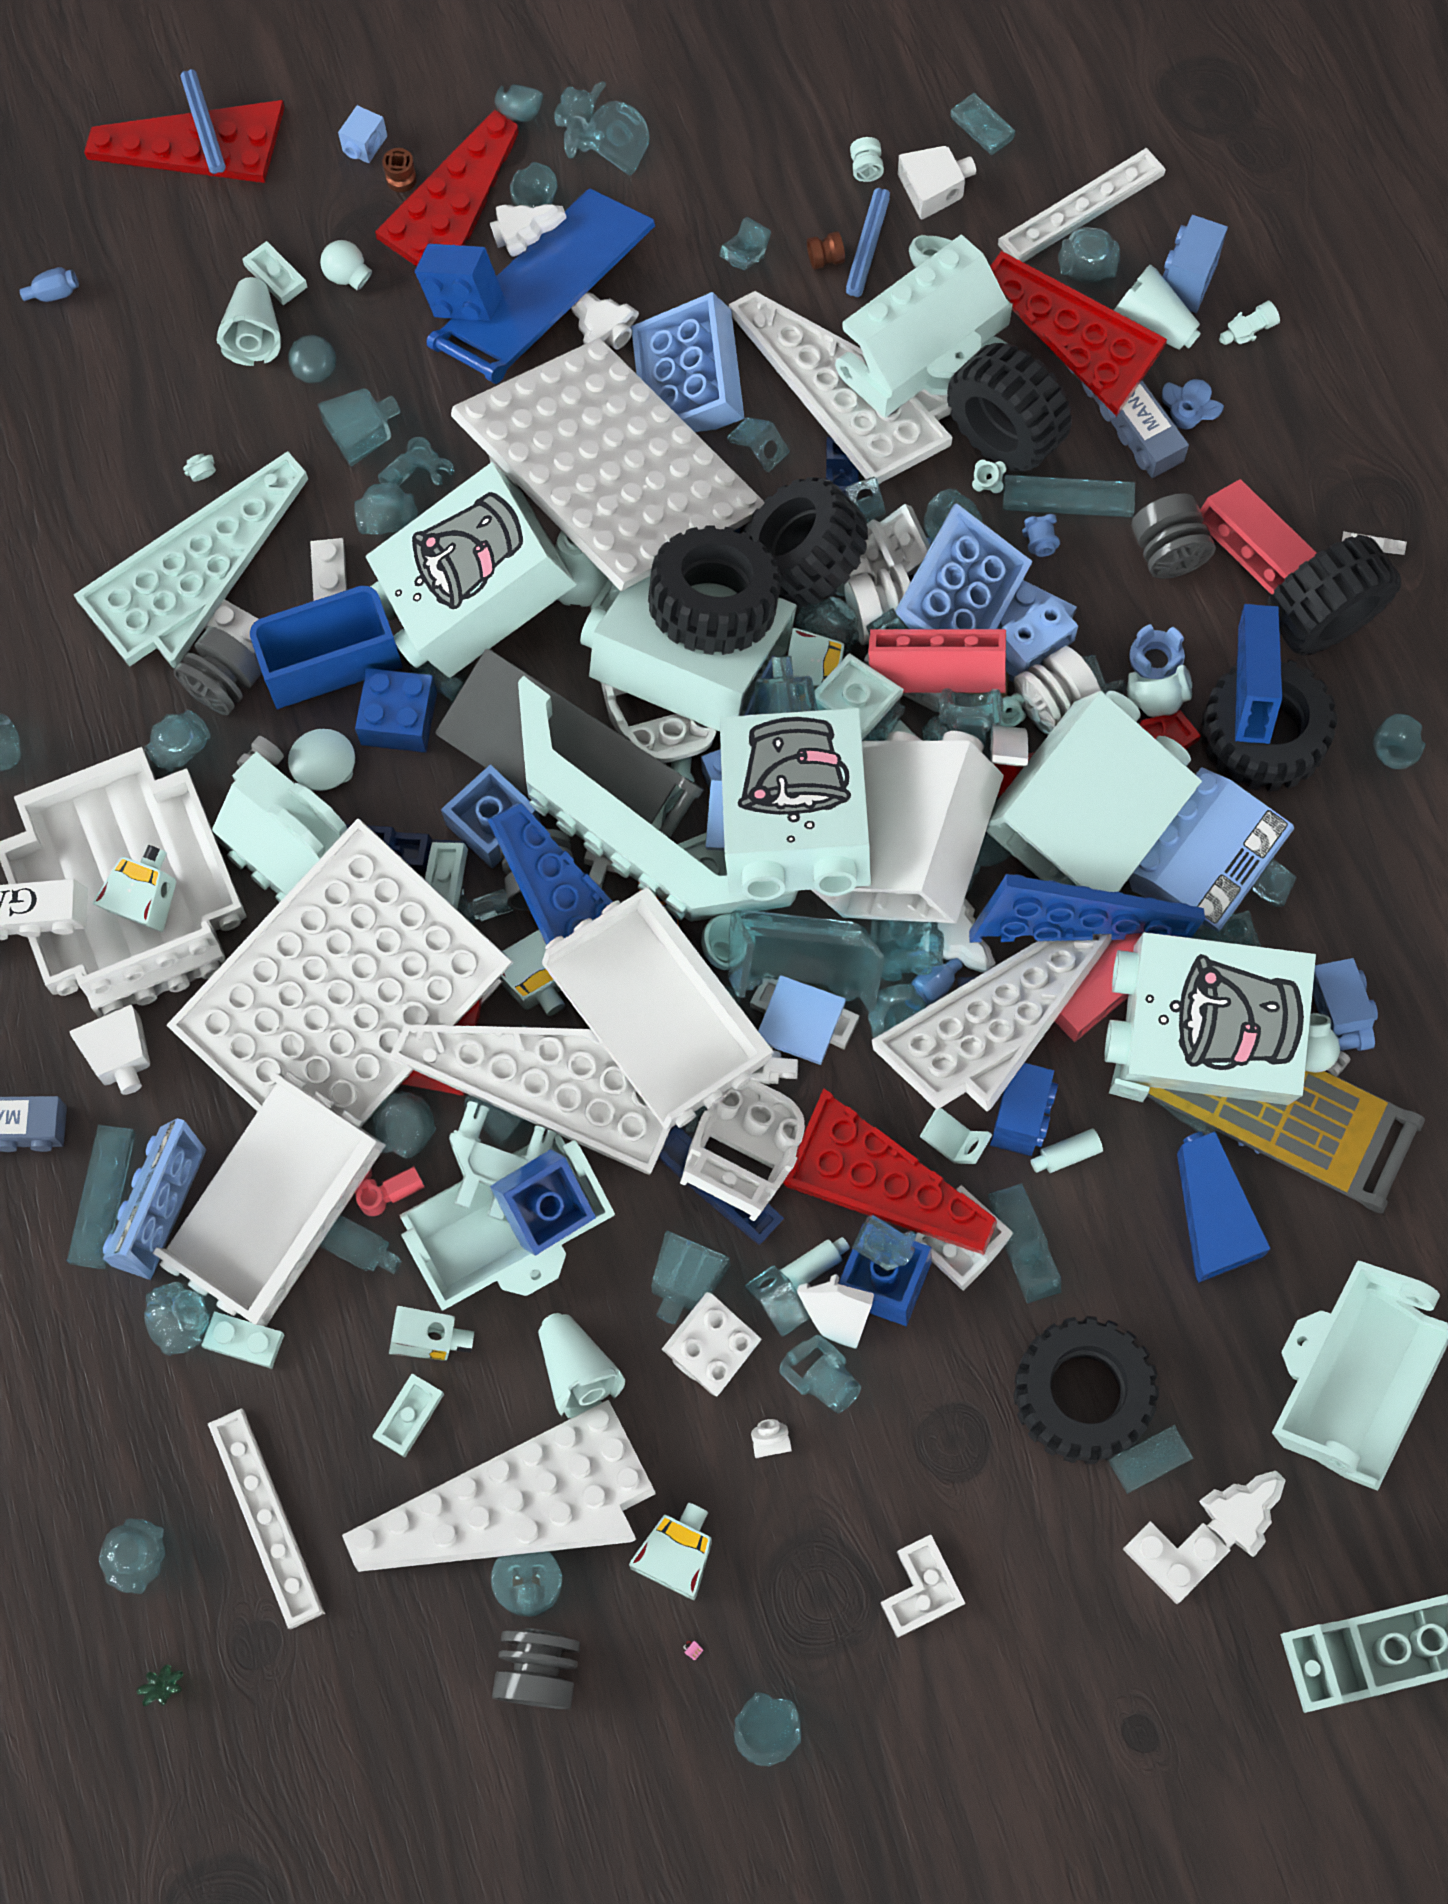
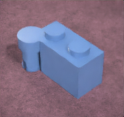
(1342, 996)

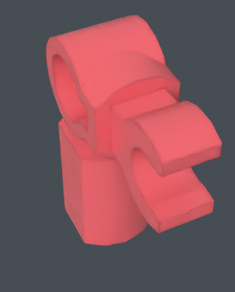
(374, 1199)

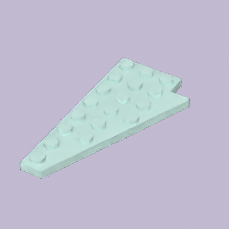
(181, 578)

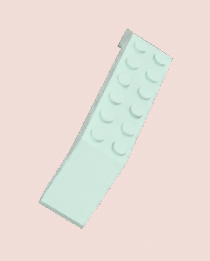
(617, 830)
(1369, 1654)

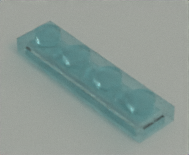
(1069, 496)
(101, 1195)

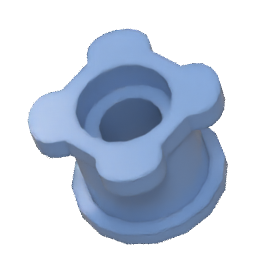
(1041, 535)

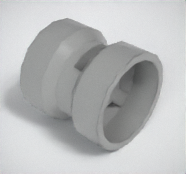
(265, 749)

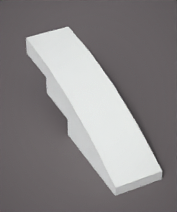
(1009, 746)

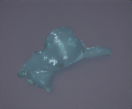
(575, 113)

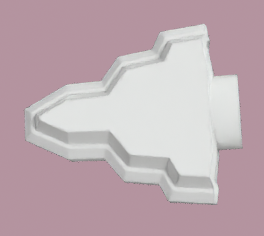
(523, 225)
(604, 320)
(957, 943)
(1243, 1511)

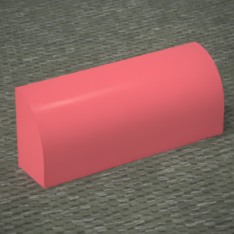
(1254, 534)
(940, 659)
(1095, 996)

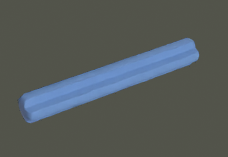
(202, 121)
(867, 242)

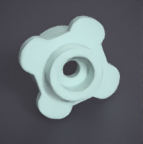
(199, 467)
(981, 471)
(1014, 715)

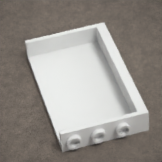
(656, 1008)
(272, 1201)

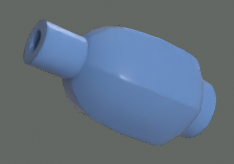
(51, 285)
(938, 982)

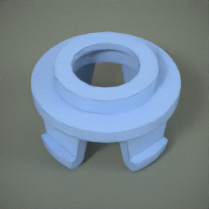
(1168, 642)

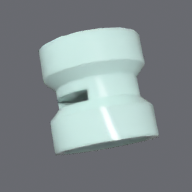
(866, 154)

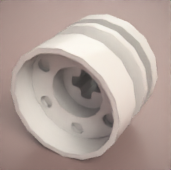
(874, 600)
(1054, 687)

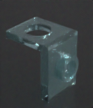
(756, 434)
(869, 506)
(779, 1300)

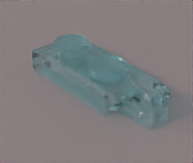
(359, 1246)

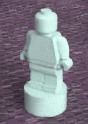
(1243, 328)

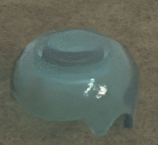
(519, 103)
(534, 186)
(312, 358)
(1399, 741)

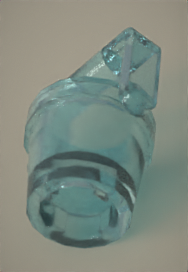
(826, 1377)

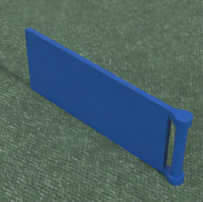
(546, 282)

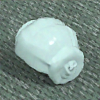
(1160, 696)

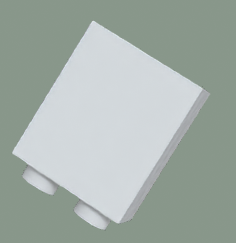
(924, 826)

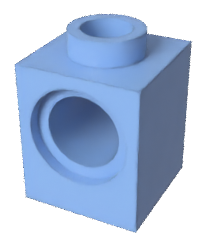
(362, 134)

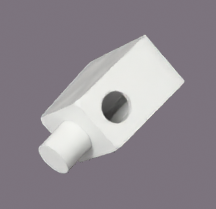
(934, 178)
(115, 1048)

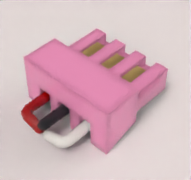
(693, 1650)

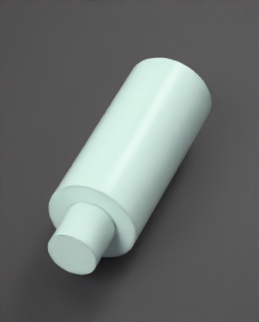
(1068, 1151)
(815, 1262)

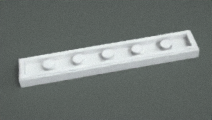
(1082, 206)
(266, 1519)

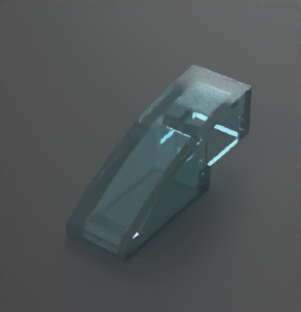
(1027, 1245)

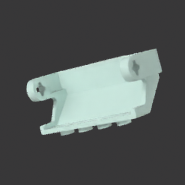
(924, 327)
(274, 826)
(468, 1250)
(1361, 1373)

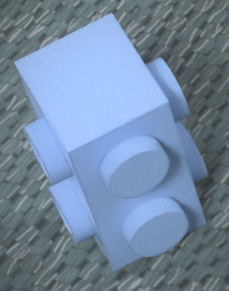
(1038, 634)

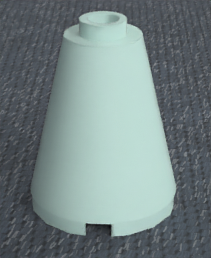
(1159, 309)
(249, 325)
(585, 573)
(576, 1366)

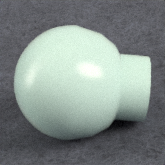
(344, 264)
(1322, 1045)

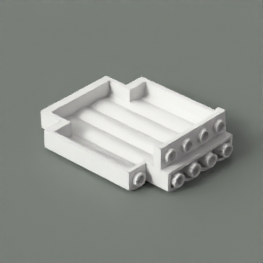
(80, 833)

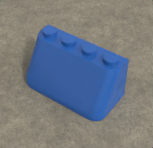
(324, 645)

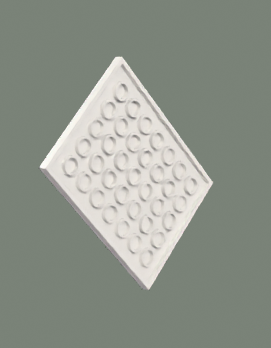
(605, 459)
(338, 978)

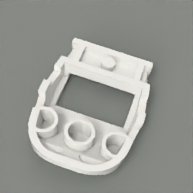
(664, 738)
(756, 1124)

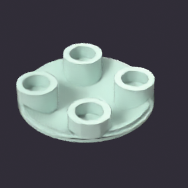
(321, 759)

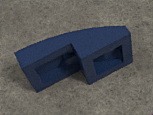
(839, 467)

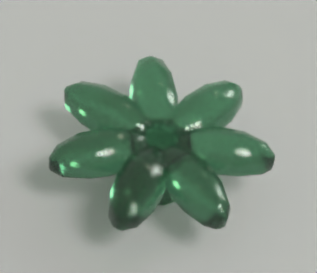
(161, 1686)

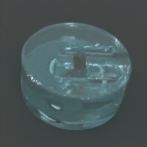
(526, 1582)

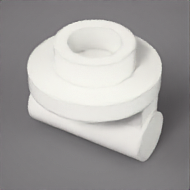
(770, 1438)

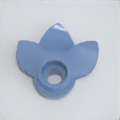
(1190, 403)

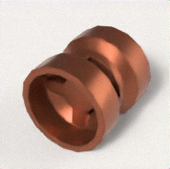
(399, 170)
(826, 251)

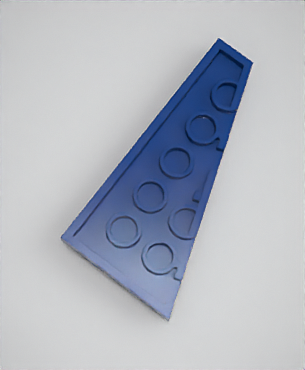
(547, 876)
(1075, 913)

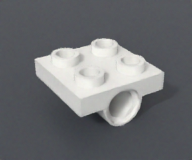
(711, 1344)

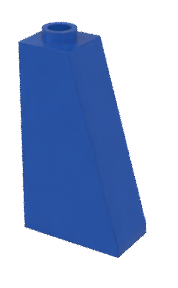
(1258, 674)
(1217, 1211)

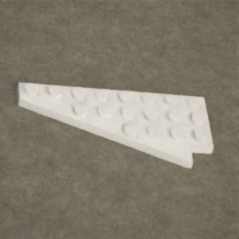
(806, 361)
(989, 1025)
(543, 1076)
(534, 1498)

